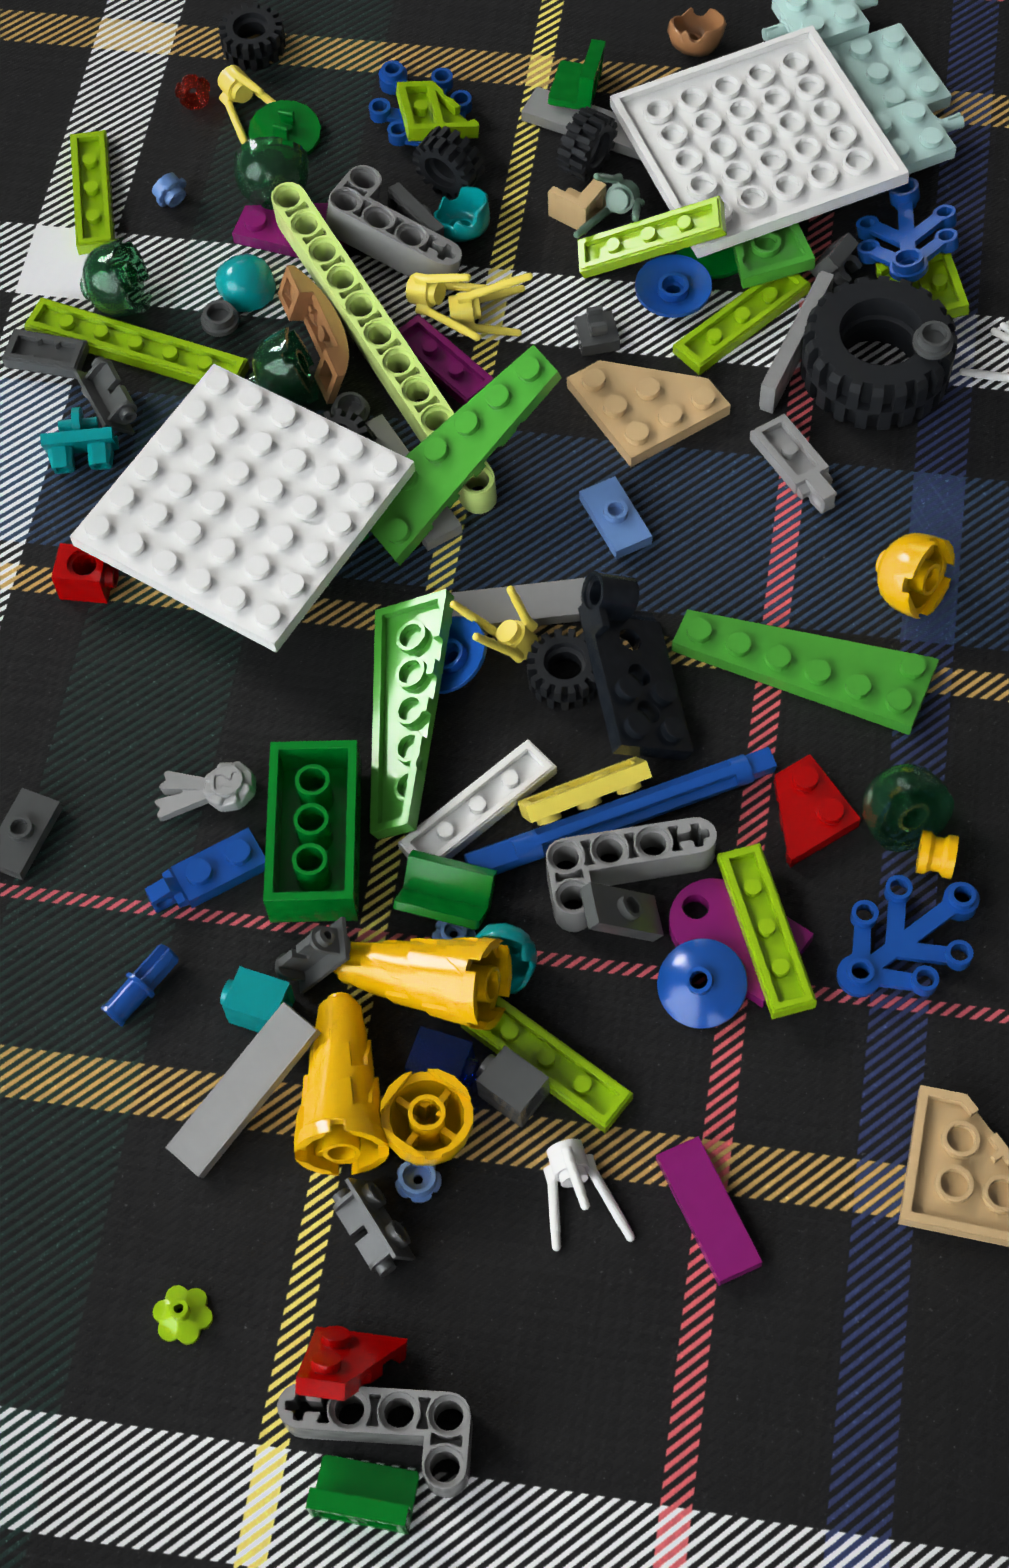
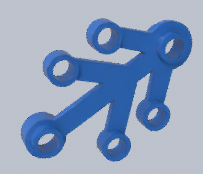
(395, 72)
(909, 261)
(905, 944)

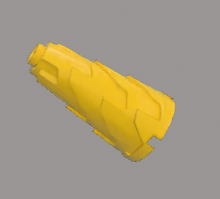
(438, 976)
(340, 1095)

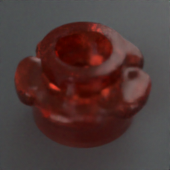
(193, 100)

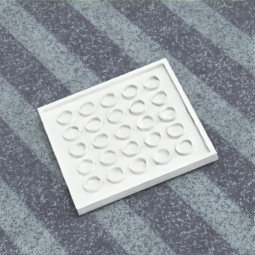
(763, 131)
(244, 506)

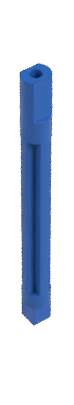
(627, 810)

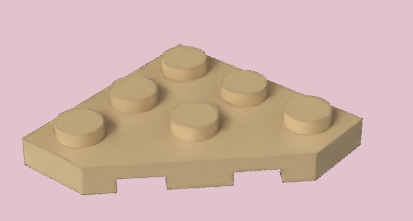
(646, 407)
(955, 1171)

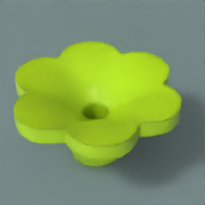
(186, 1324)

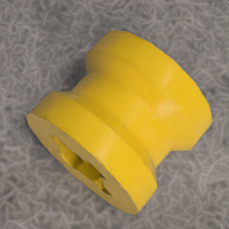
(937, 854)

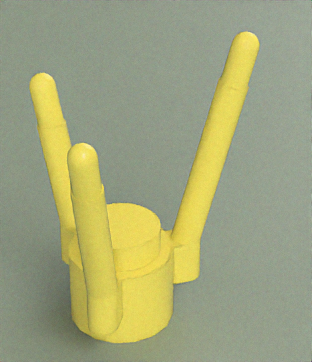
(240, 89)
(430, 290)
(466, 306)
(512, 636)

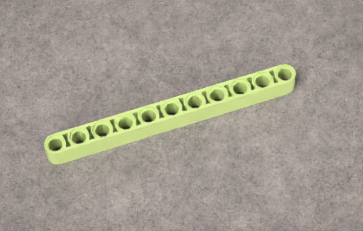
(332, 272)

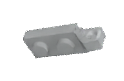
(795, 461)

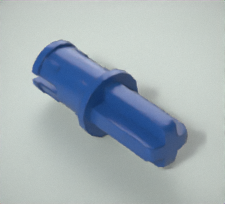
(140, 984)

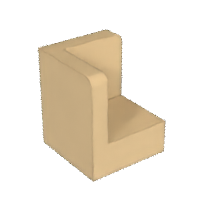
(576, 207)

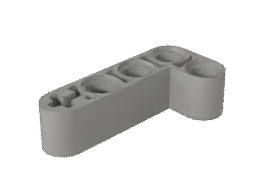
(383, 233)
(632, 863)
(373, 1426)

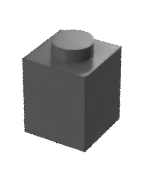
(512, 1085)

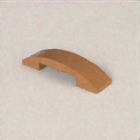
(307, 303)

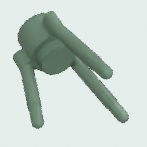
(619, 199)

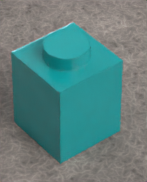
(254, 998)

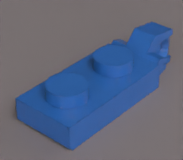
(208, 873)

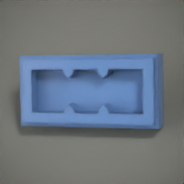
(615, 517)

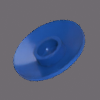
(673, 286)
(462, 655)
(714, 1002)

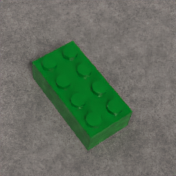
(313, 831)

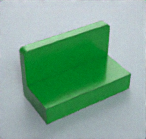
(578, 82)
(446, 890)
(364, 1494)

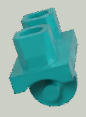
(79, 436)

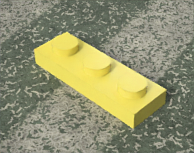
(585, 791)

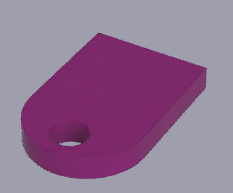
(722, 926)

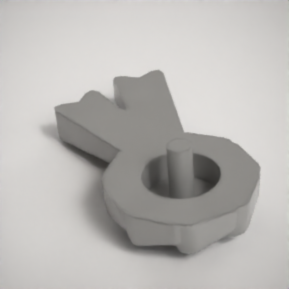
(225, 788)

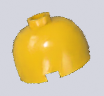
(913, 573)
(426, 1117)

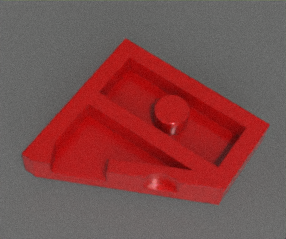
(810, 809)
(344, 1361)

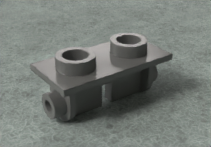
(112, 407)
(315, 955)
(365, 1209)

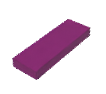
(444, 360)
(708, 1211)

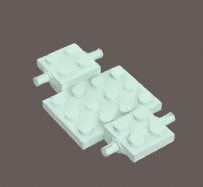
(884, 71)

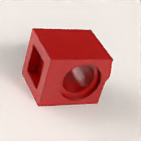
(71, 582)

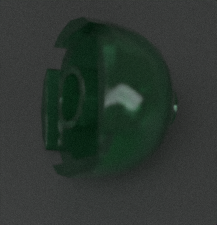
(265, 165)
(115, 279)
(283, 368)
(904, 804)

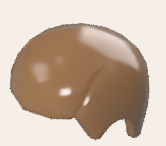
(695, 33)

